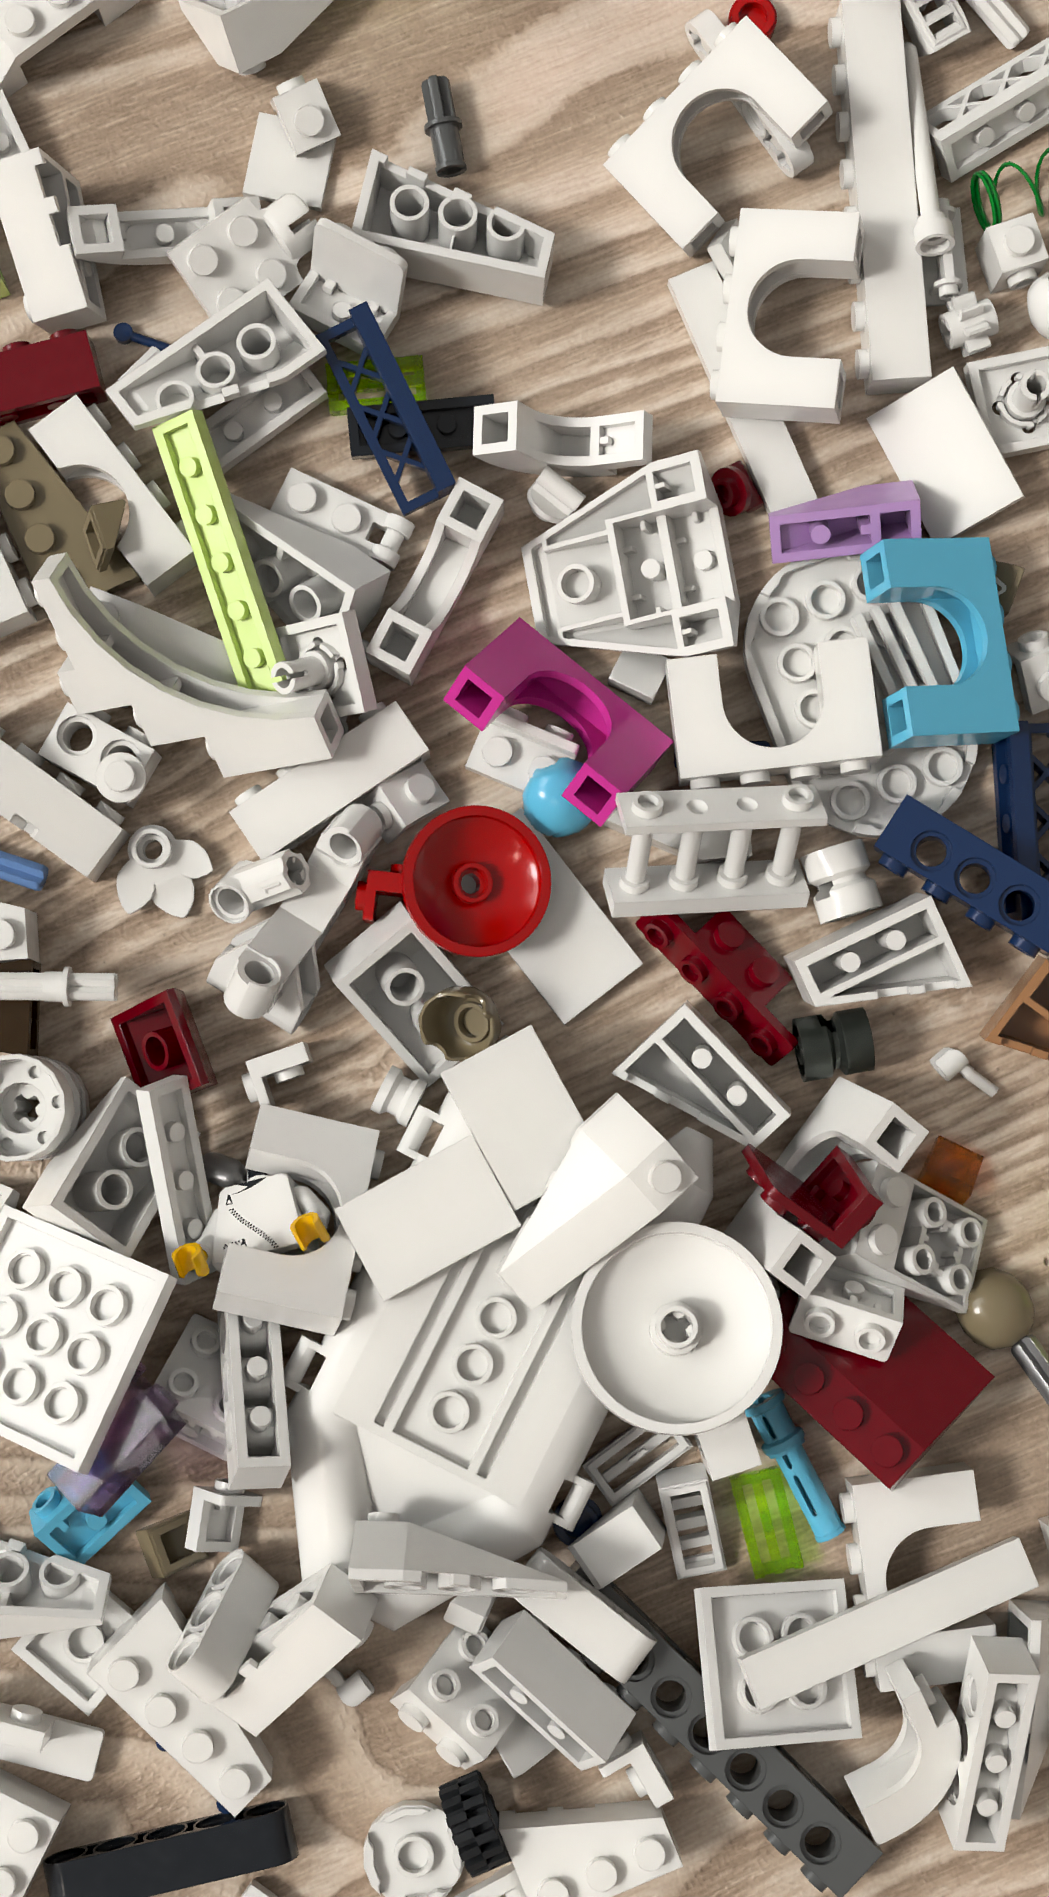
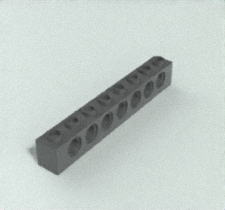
(849, 1847)

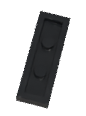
(447, 418)

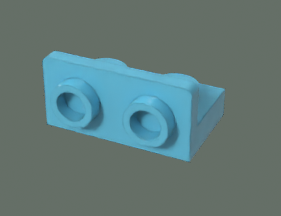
(78, 1533)

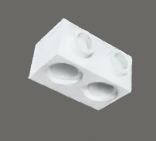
(105, 742)

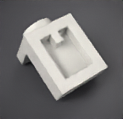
(282, 1064)
(645, 1771)

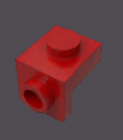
(377, 884)

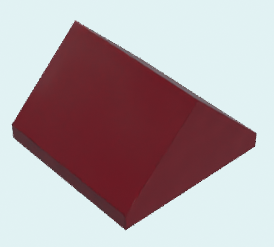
(163, 1041)

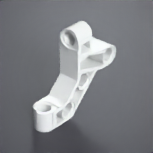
(274, 963)

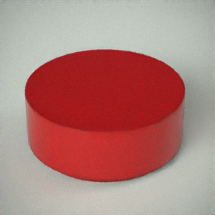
(760, 12)

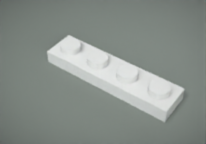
(175, 1164)

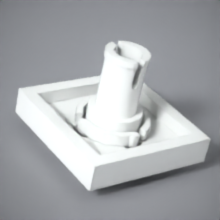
(1018, 403)
(315, 661)

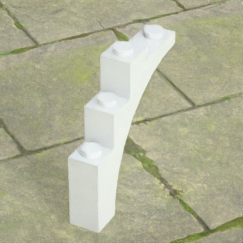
(171, 703)

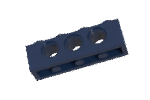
(917, 823)

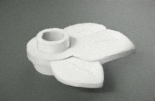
(162, 879)

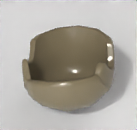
(460, 1022)
(997, 1310)

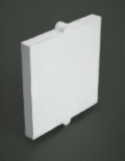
(277, 171)

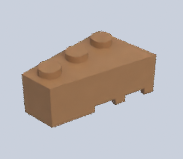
(1024, 1014)

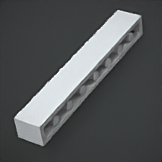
(883, 189)

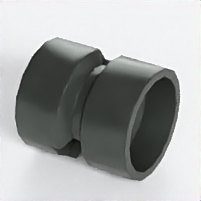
(833, 1044)

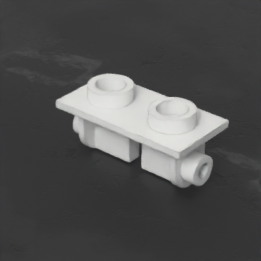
(946, 274)

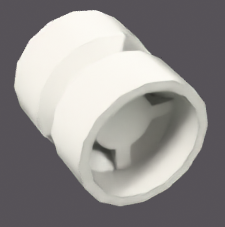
(841, 881)

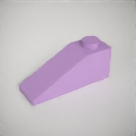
(845, 522)

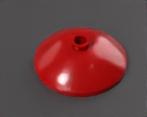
(508, 874)

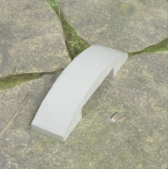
(137, 236)

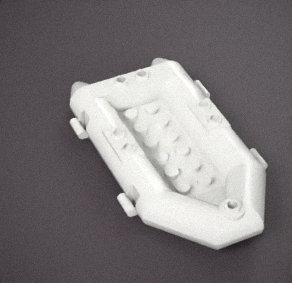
(450, 1401)

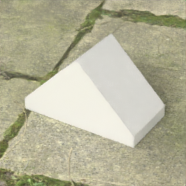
(619, 1540)

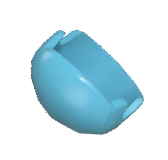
(544, 804)

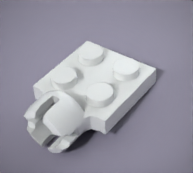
(243, 250)

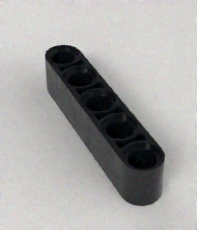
(176, 1855)

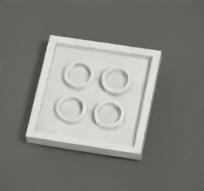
(751, 1616)

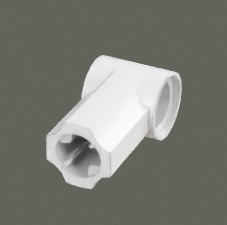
(259, 884)

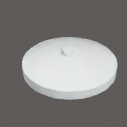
(677, 1329)

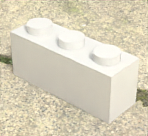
(553, 1690)

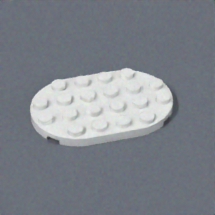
(815, 604)

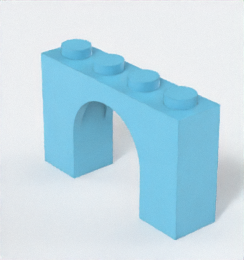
(961, 584)

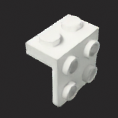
(345, 274)
(454, 1702)

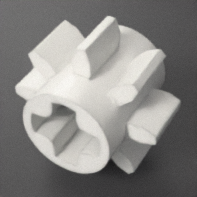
(968, 324)

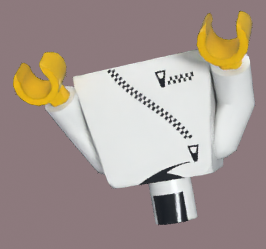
(258, 1214)

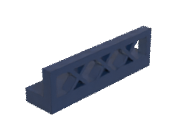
(403, 401)

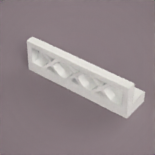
(995, 124)

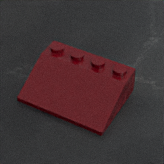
(878, 1409)

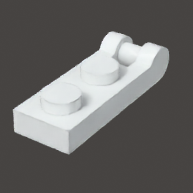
(342, 516)

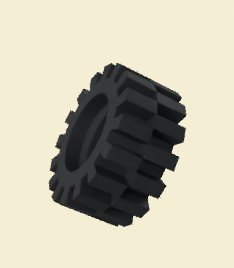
(474, 1823)

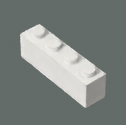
(315, 792)

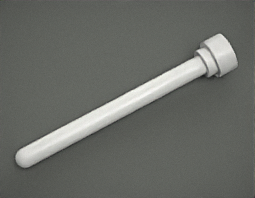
(933, 229)

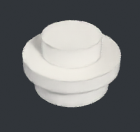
(121, 777)

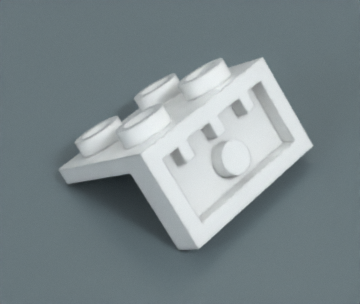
(196, 1383)

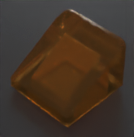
(951, 1170)

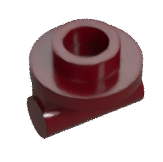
(736, 490)

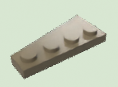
(48, 516)

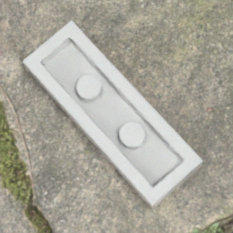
(260, 416)

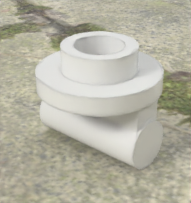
(553, 497)

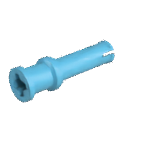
(784, 1443)

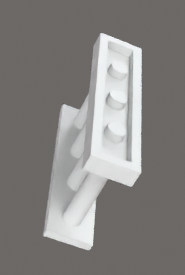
(712, 886)

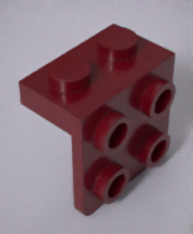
(829, 1203)

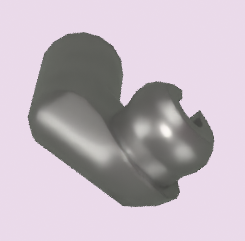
(223, 1170)

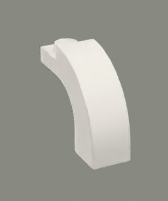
(529, 440)
(917, 1768)

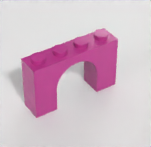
(531, 670)

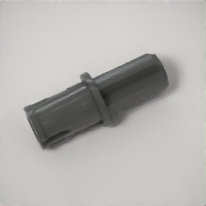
(443, 126)

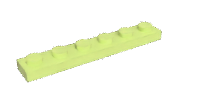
(220, 549)

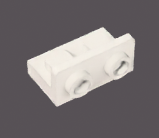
(514, 749)
(851, 1313)

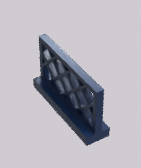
(1017, 807)

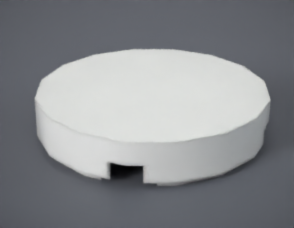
(412, 1851)

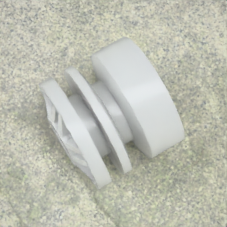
(60, 1111)

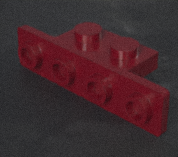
(729, 973)

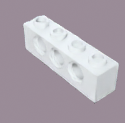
(253, 1402)
(994, 1731)

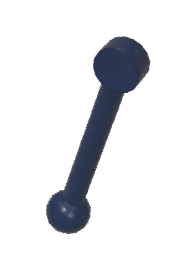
(124, 335)

